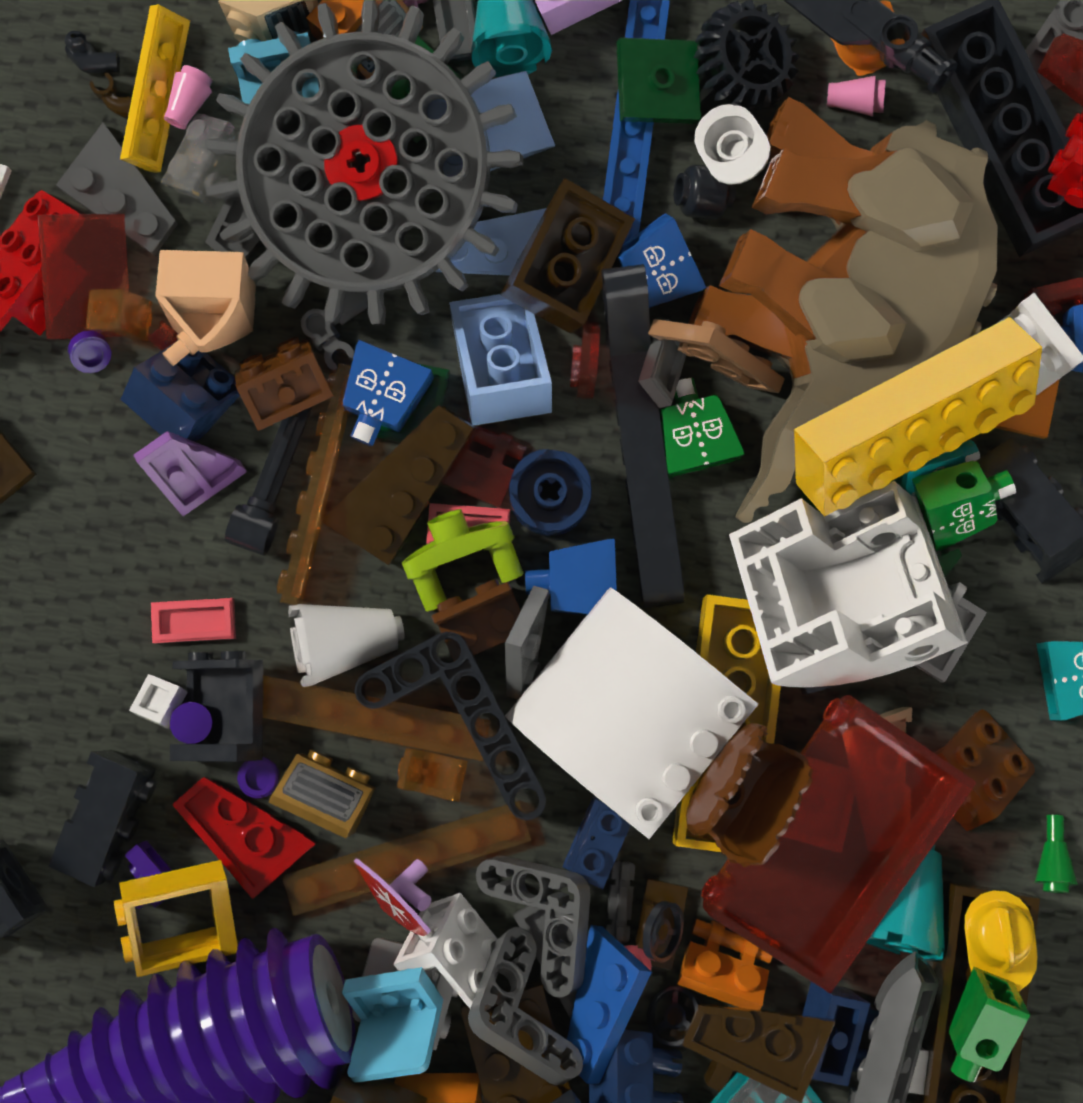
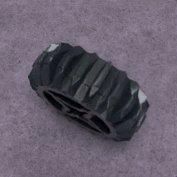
(734, 54)

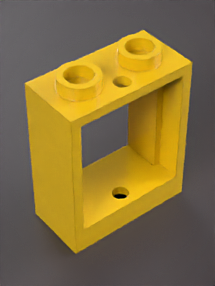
(190, 947)

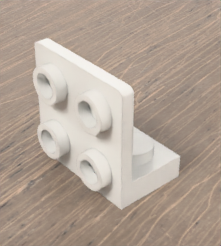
(1058, 351)
(455, 945)

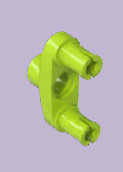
(455, 540)

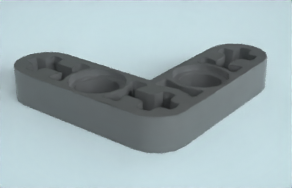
(557, 911)
(511, 1019)

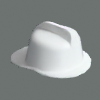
(732, 144)

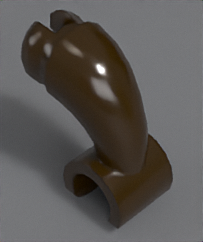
(116, 104)

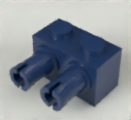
(852, 1017)
(632, 1069)

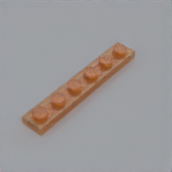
(313, 502)
(394, 724)
(435, 847)

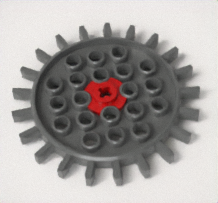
(456, 133)

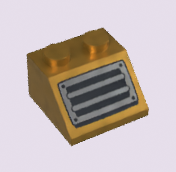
(324, 793)

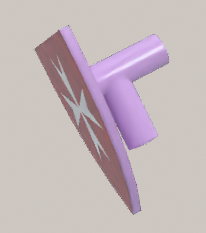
(390, 896)

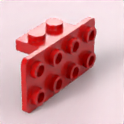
(21, 264)

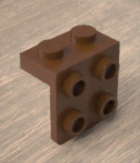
(991, 760)

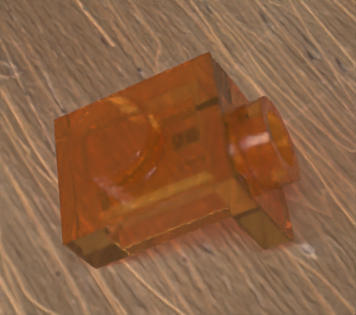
(119, 312)
(431, 774)

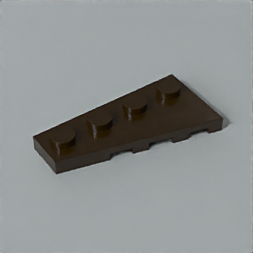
(396, 493)

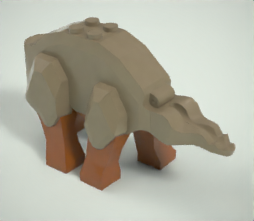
(879, 294)

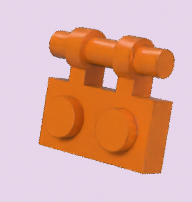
(722, 975)

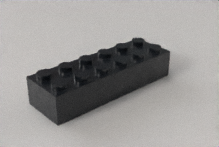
(1005, 111)

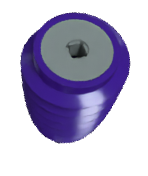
(212, 1037)

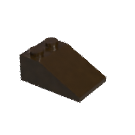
(565, 257)

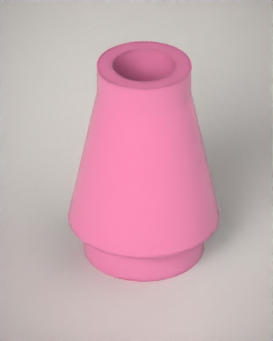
(187, 95)
(858, 95)

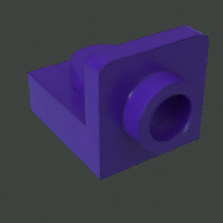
(146, 862)

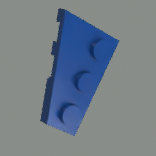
(604, 1001)

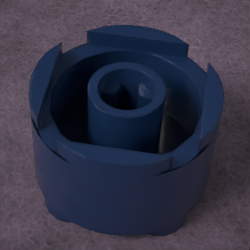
(550, 469)

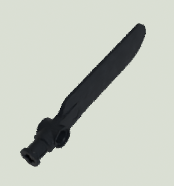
(875, 24)

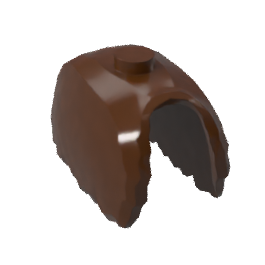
(749, 796)

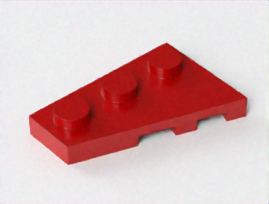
(242, 835)

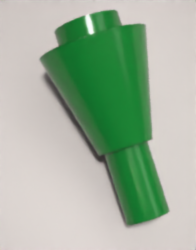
(1055, 864)

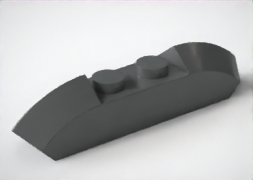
(896, 1033)

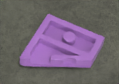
(187, 470)

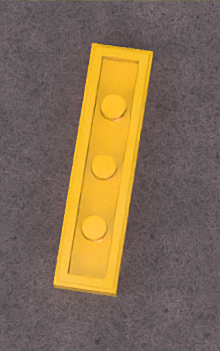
(159, 61)

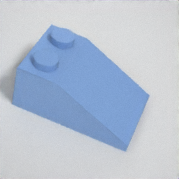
(523, 134)
(500, 360)

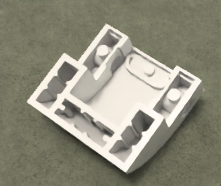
(846, 590)
(630, 712)

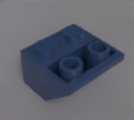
(181, 396)

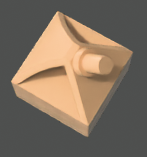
(205, 299)

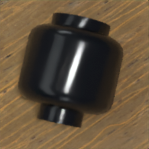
(702, 194)

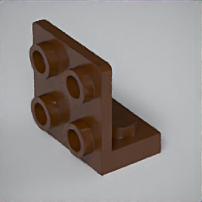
(281, 382)
(481, 620)

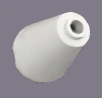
(340, 638)

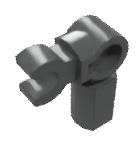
(325, 335)

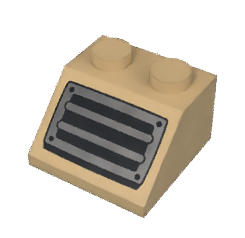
(259, 17)

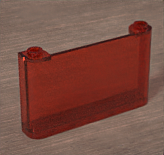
(848, 852)

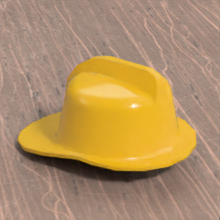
(1001, 937)

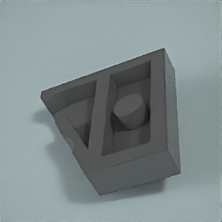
(524, 644)

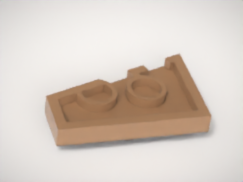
(726, 354)

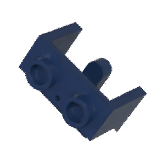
(597, 843)

